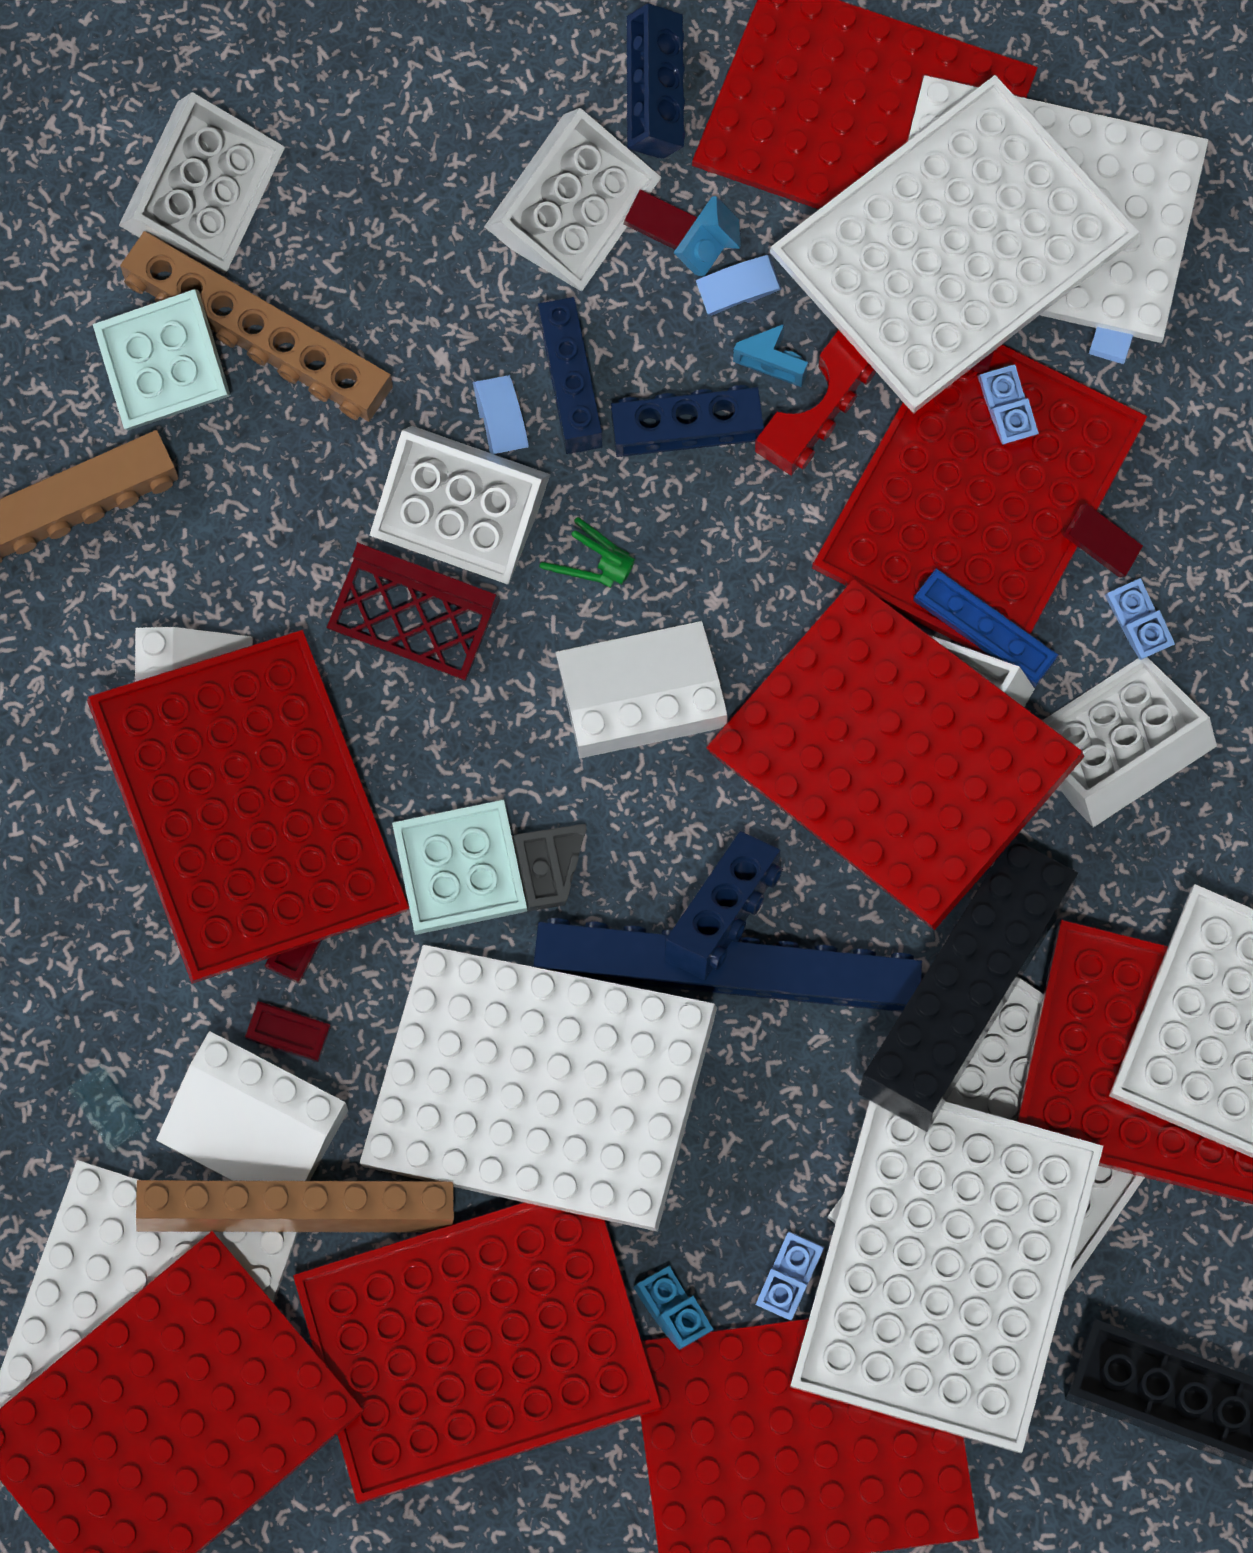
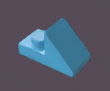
(708, 236)
(762, 355)

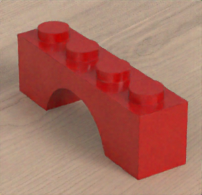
(790, 437)

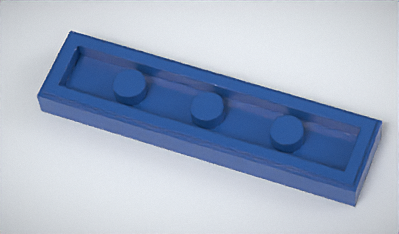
(984, 626)

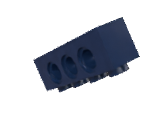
(655, 81)
(570, 375)
(671, 435)
(745, 859)

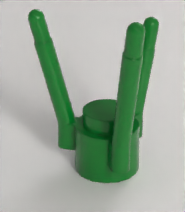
(614, 562)

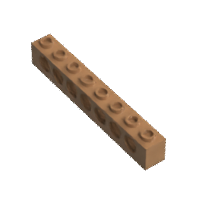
(372, 383)

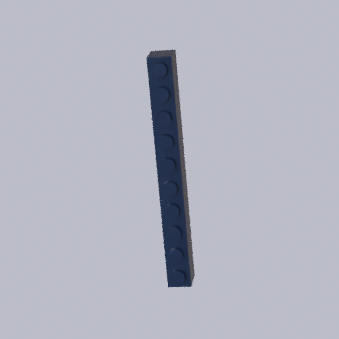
(749, 968)

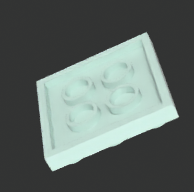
(161, 360)
(459, 867)

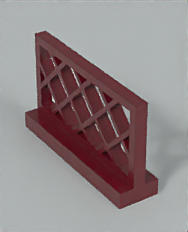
(423, 581)

